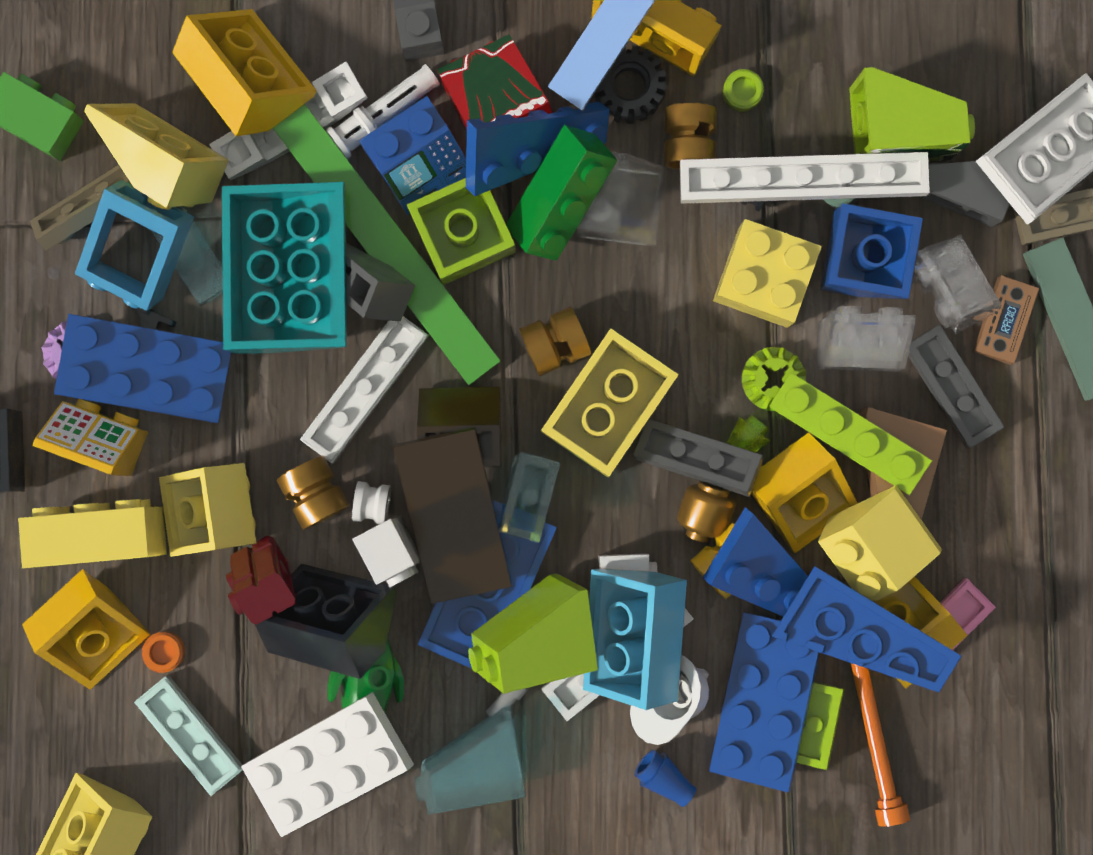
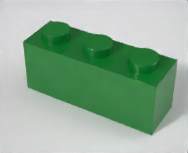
(560, 192)

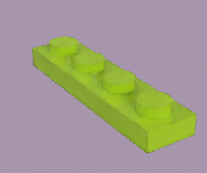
(850, 433)

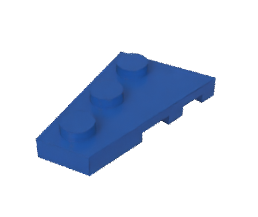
(756, 567)

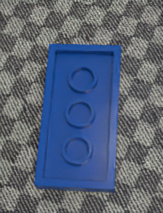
(142, 368)
(454, 620)
(764, 706)

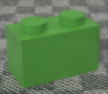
(37, 118)

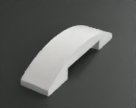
(335, 98)

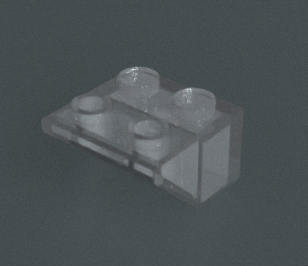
(956, 283)
(865, 341)

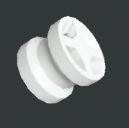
(371, 502)

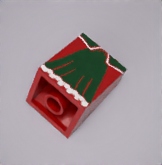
(492, 83)

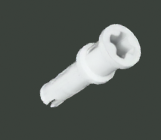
(422, 81)

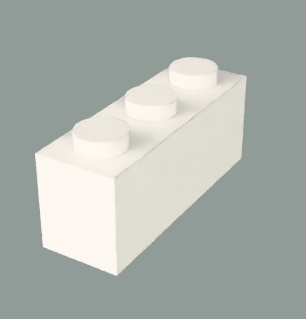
(388, 552)

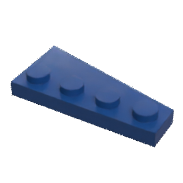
(517, 146)
(857, 630)

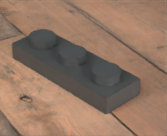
(953, 387)
(698, 457)

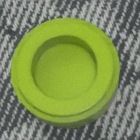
(743, 90)

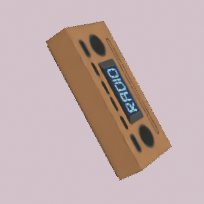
(1003, 331)

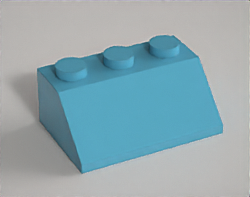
(636, 636)

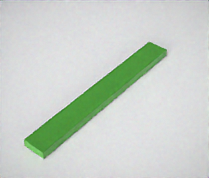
(388, 244)

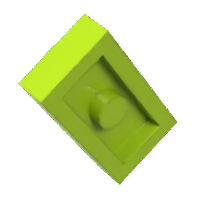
(820, 726)

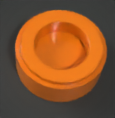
(163, 651)

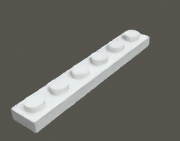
(804, 177)

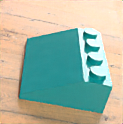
(284, 267)

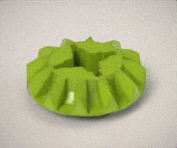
(755, 377)

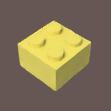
(767, 273)

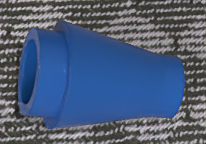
(664, 778)

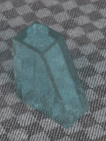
(474, 768)

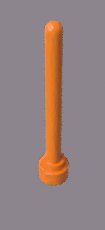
(890, 807)

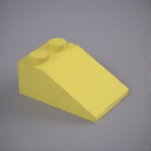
(158, 156)

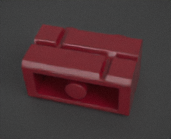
(260, 581)

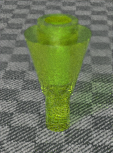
(749, 434)

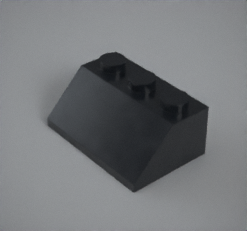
(335, 621)

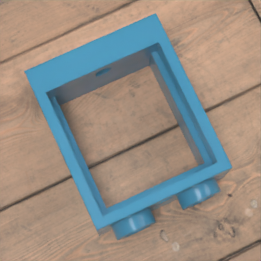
(133, 204)

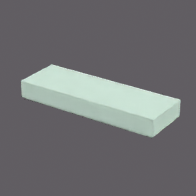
(189, 735)

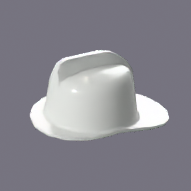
(666, 721)

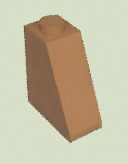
(919, 436)

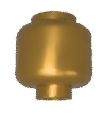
(705, 511)

